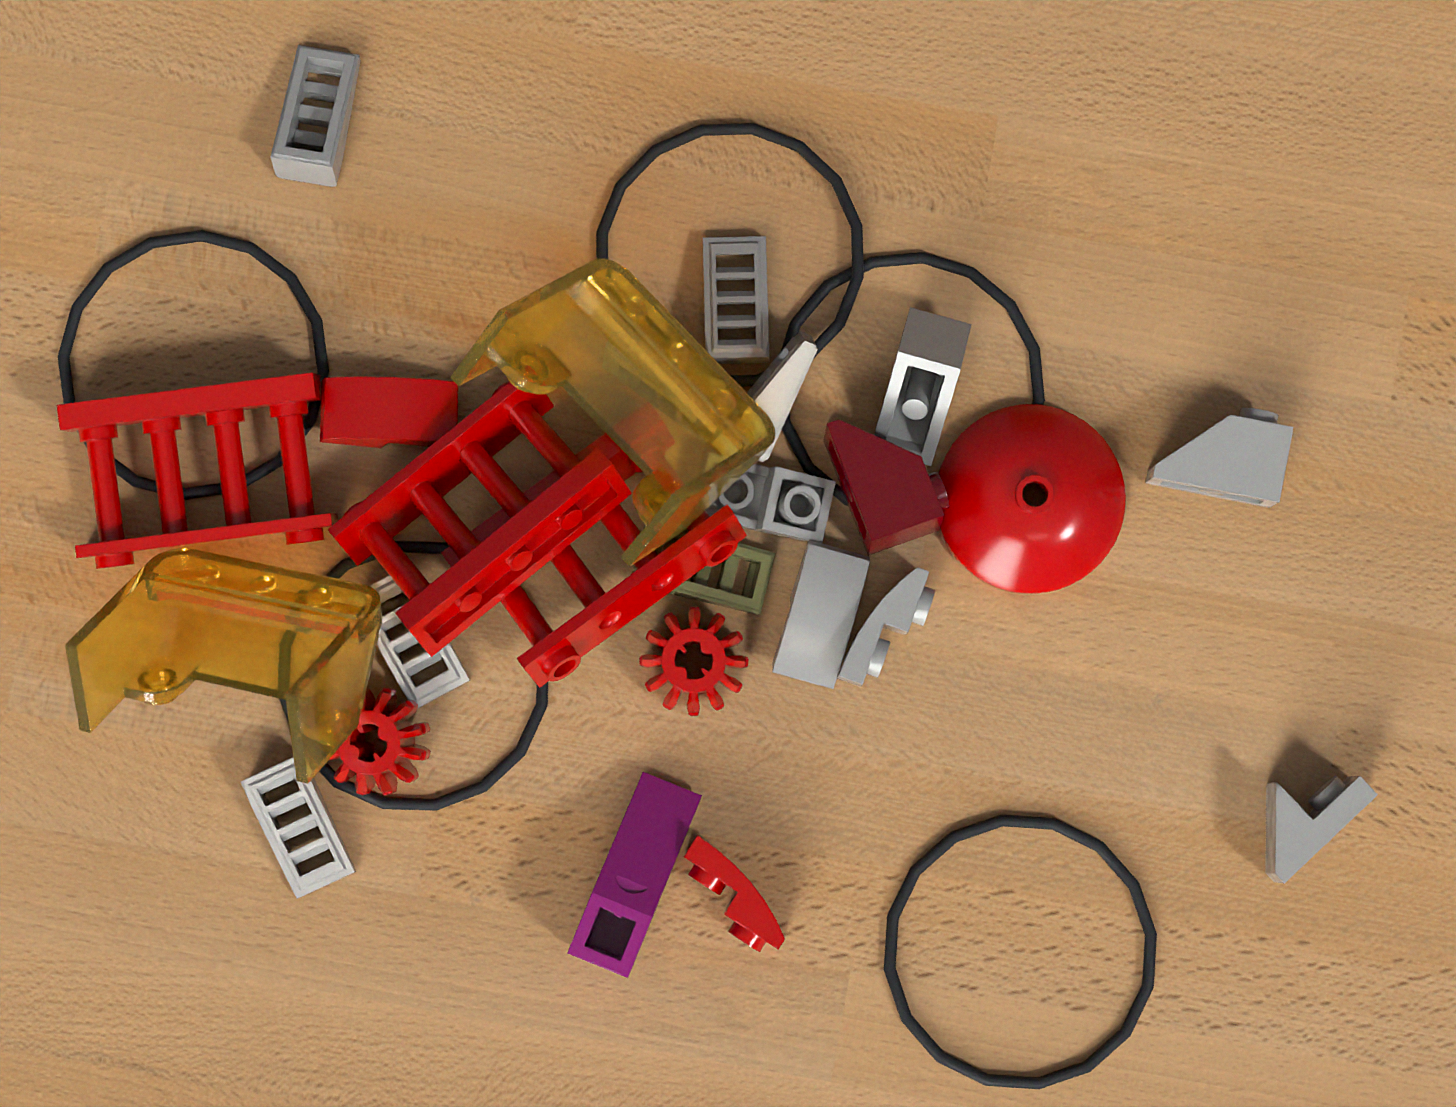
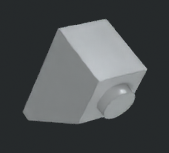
(922, 382)
(1232, 461)

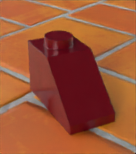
(884, 487)

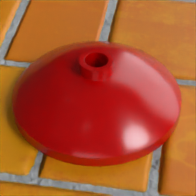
(1020, 544)

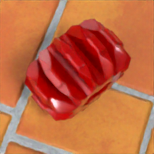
(709, 646)
(387, 765)

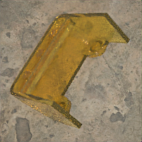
(639, 382)
(236, 628)

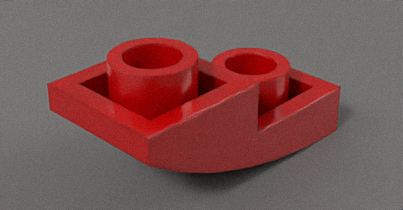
(386, 410)
(748, 909)

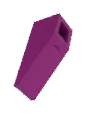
(634, 875)

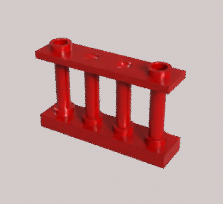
(224, 411)
(510, 554)
(560, 651)

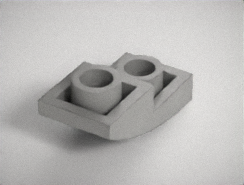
(779, 502)
(898, 609)
(821, 614)

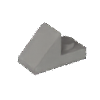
(1297, 836)

